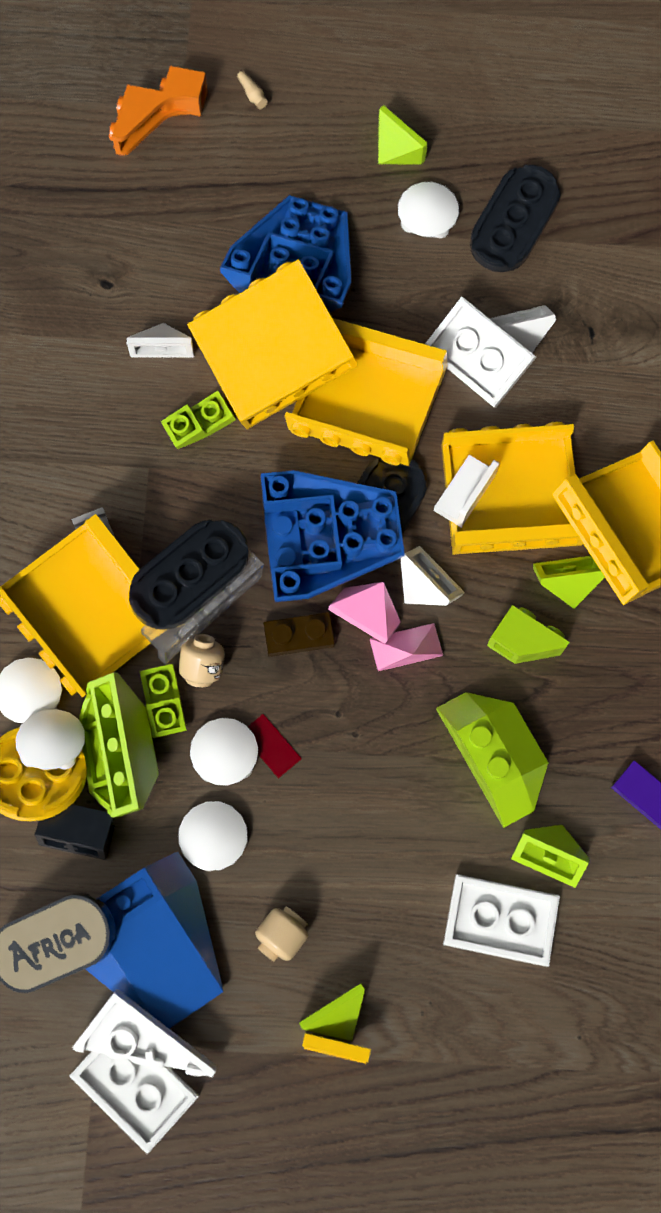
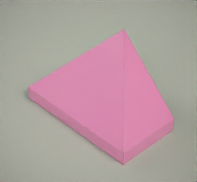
(368, 609)
(407, 647)

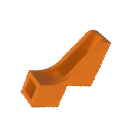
(145, 108)

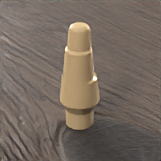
(252, 90)

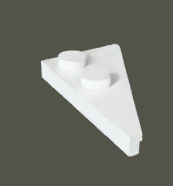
(133, 1034)

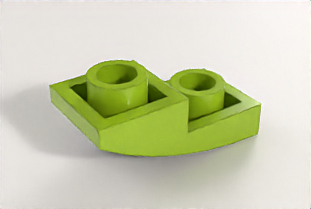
(199, 421)
(163, 701)

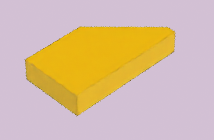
(336, 1048)

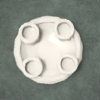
(428, 210)
(28, 688)
(50, 740)
(224, 751)
(213, 836)

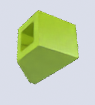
(525, 639)

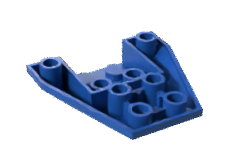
(290, 233)
(326, 532)
(160, 943)

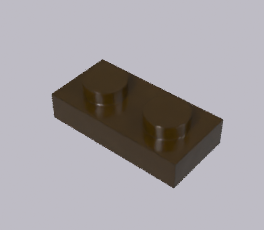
(298, 634)

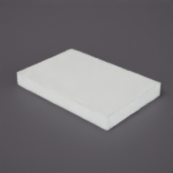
(481, 352)
(501, 920)
(136, 1096)

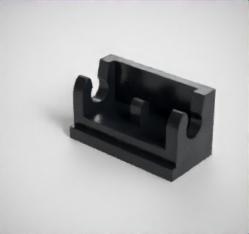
(77, 831)

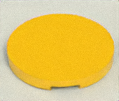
(35, 792)

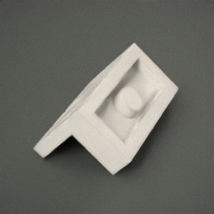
(466, 490)

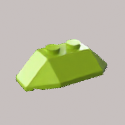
(117, 746)
(497, 752)

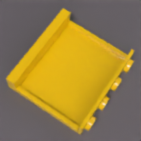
(272, 344)
(378, 403)
(519, 502)
(620, 520)
(78, 605)

